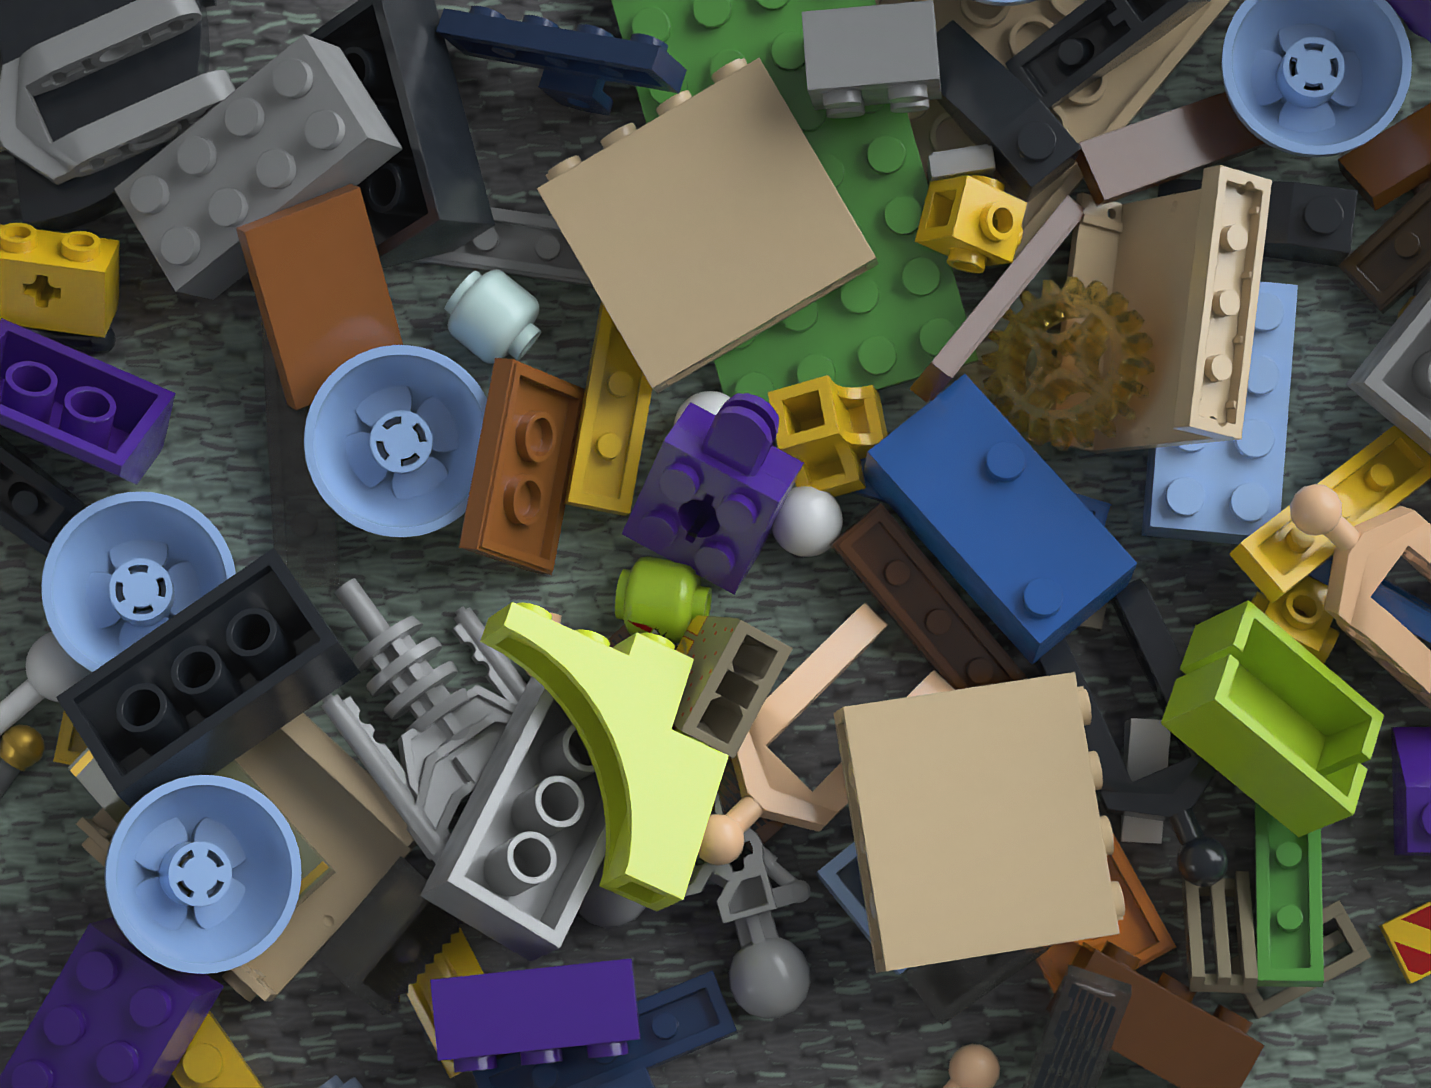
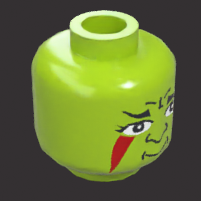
(660, 598)

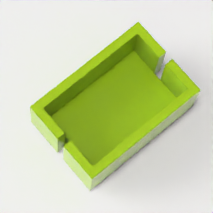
(1273, 719)

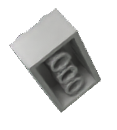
(264, 148)
(526, 834)

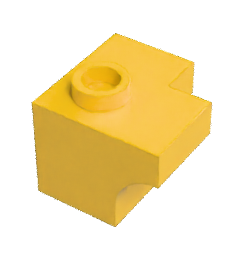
(828, 431)

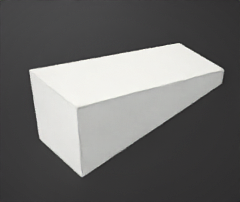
(1144, 754)

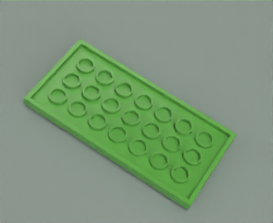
(888, 319)

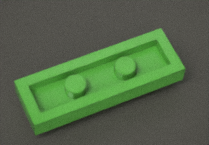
(1288, 905)

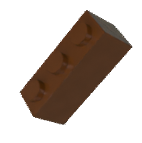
(1169, 1031)

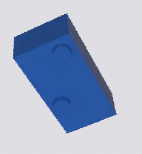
(998, 518)

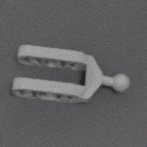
(87, 51)

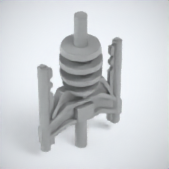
(452, 733)

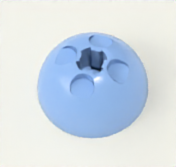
(1343, 46)
(385, 390)
(111, 564)
(239, 874)

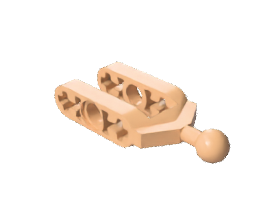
(1358, 567)
(763, 779)

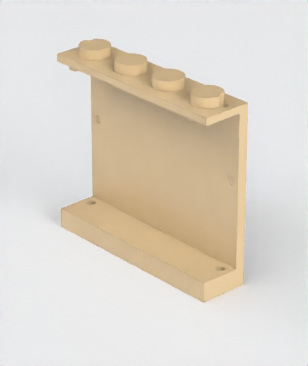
(706, 223)
(1195, 279)
(338, 814)
(978, 821)

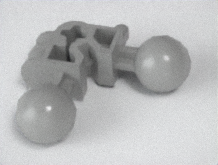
(768, 972)

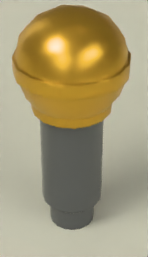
(19, 749)

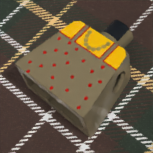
(727, 679)

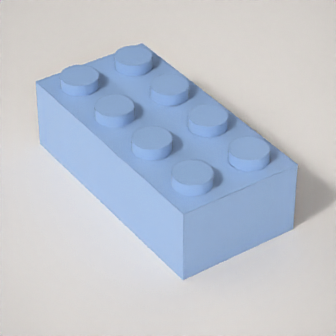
(1234, 485)

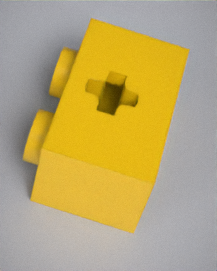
(58, 279)

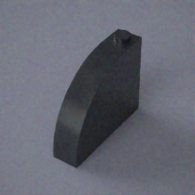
(90, 99)

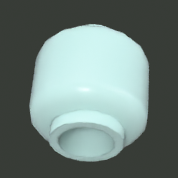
(493, 316)

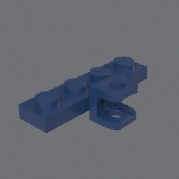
(572, 60)
(670, 1027)

